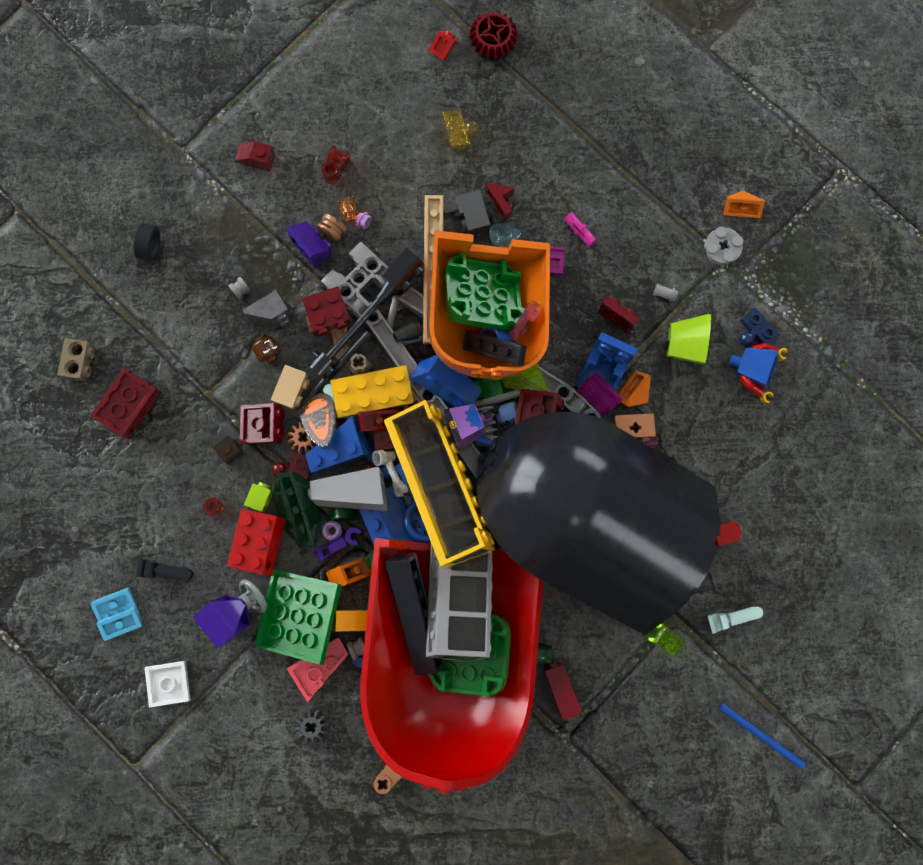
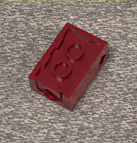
(126, 404)

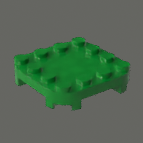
(482, 293)
(481, 676)

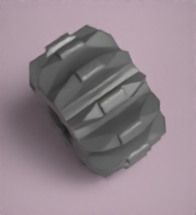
(311, 719)

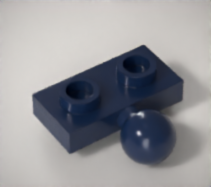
(758, 328)

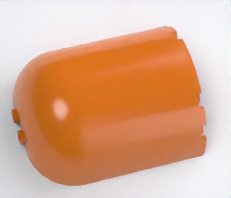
(448, 337)

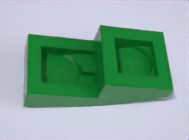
(489, 388)

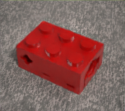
(256, 542)

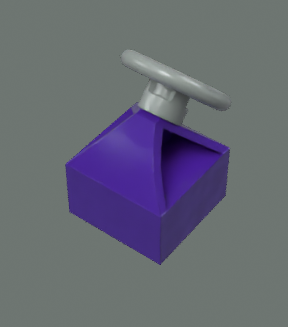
(228, 615)

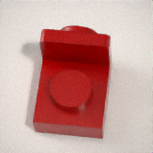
(443, 44)

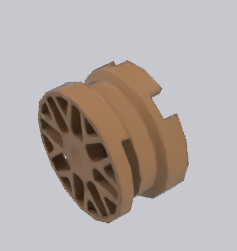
(331, 227)

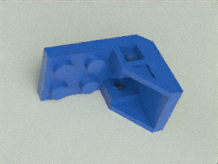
(607, 358)

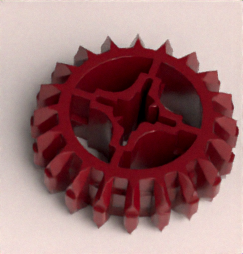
(489, 43)

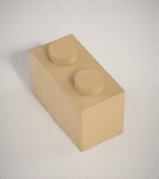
(290, 388)

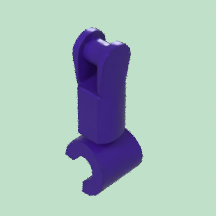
(338, 544)

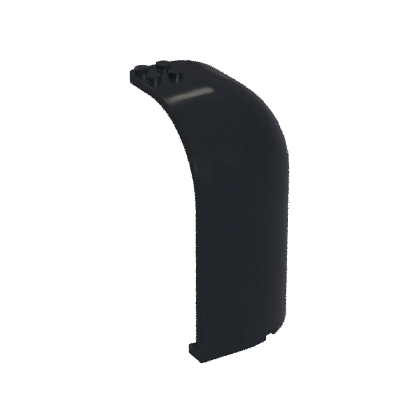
(599, 515)

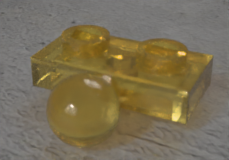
(456, 130)

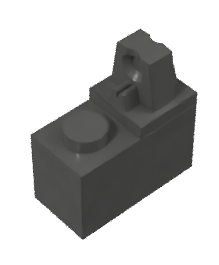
(472, 210)

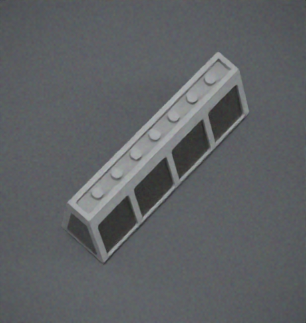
(460, 609)

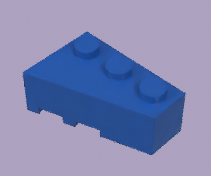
(445, 382)
(345, 448)

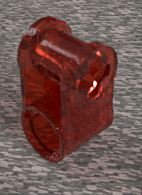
(335, 161)

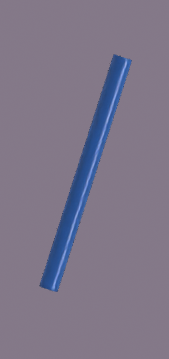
(762, 736)

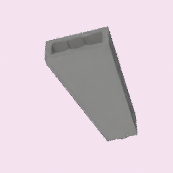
(351, 490)

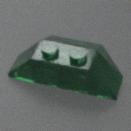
(294, 505)

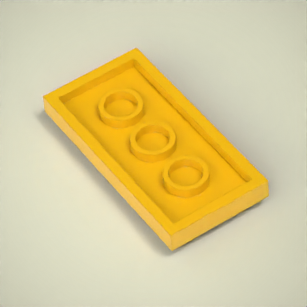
(372, 391)

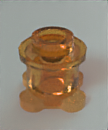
(348, 208)

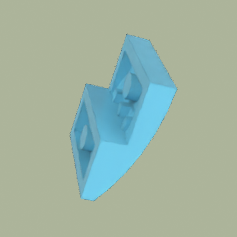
(116, 614)

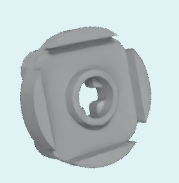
(725, 256)

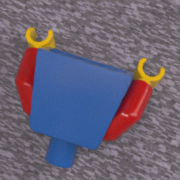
(757, 368)

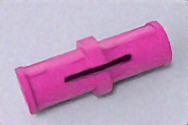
(580, 229)

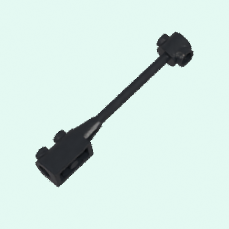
(396, 279)

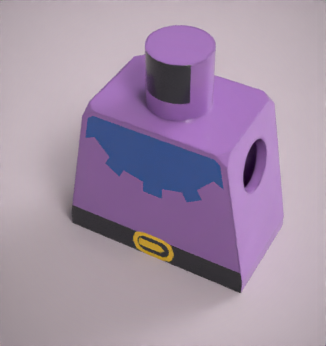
(466, 423)

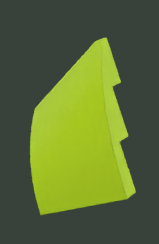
(690, 339)

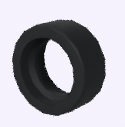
(146, 241)

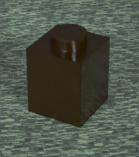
(228, 450)

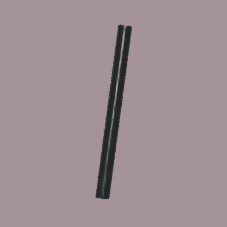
(339, 364)

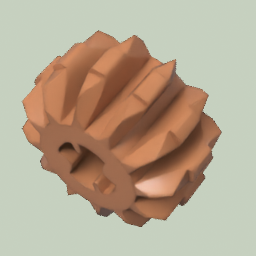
(296, 440)

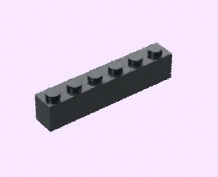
(413, 610)

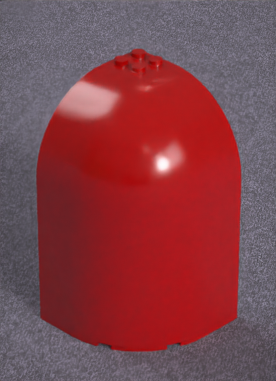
(434, 734)

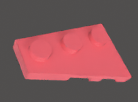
(311, 676)

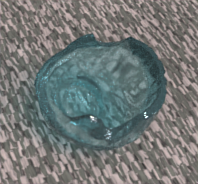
(502, 234)

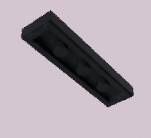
(494, 347)

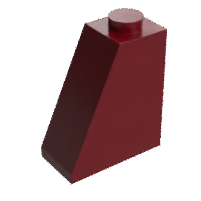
(562, 691)

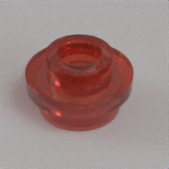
(206, 506)

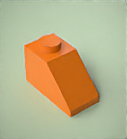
(349, 572)

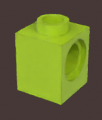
(259, 497)

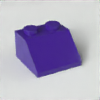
(309, 243)

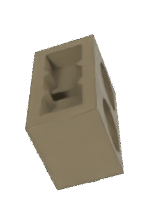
(70, 360)

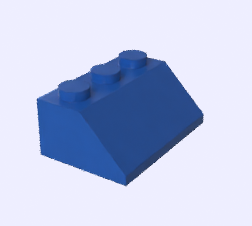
(388, 523)

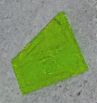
(530, 379)

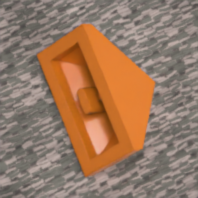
(744, 205)
(636, 389)

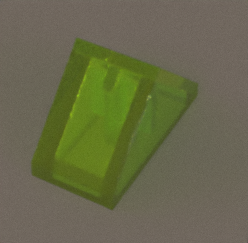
(666, 640)

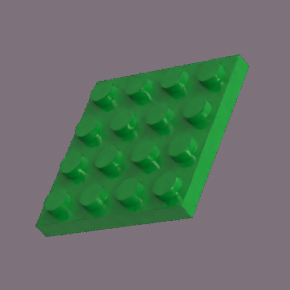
(298, 616)

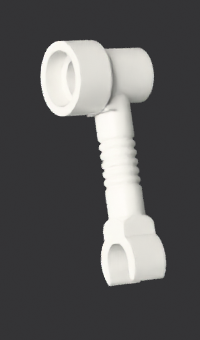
(386, 458)

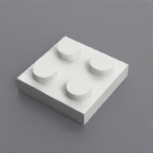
(167, 683)

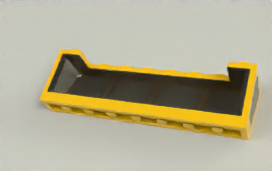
(439, 484)

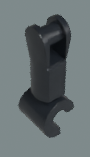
(148, 569)

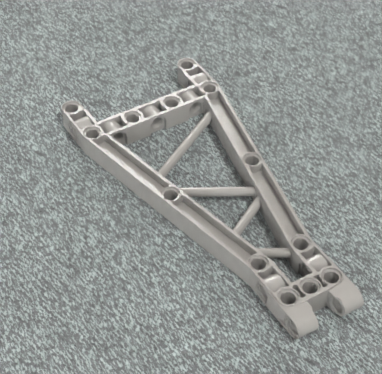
(400, 356)

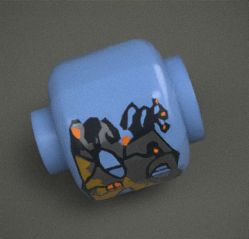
(507, 414)

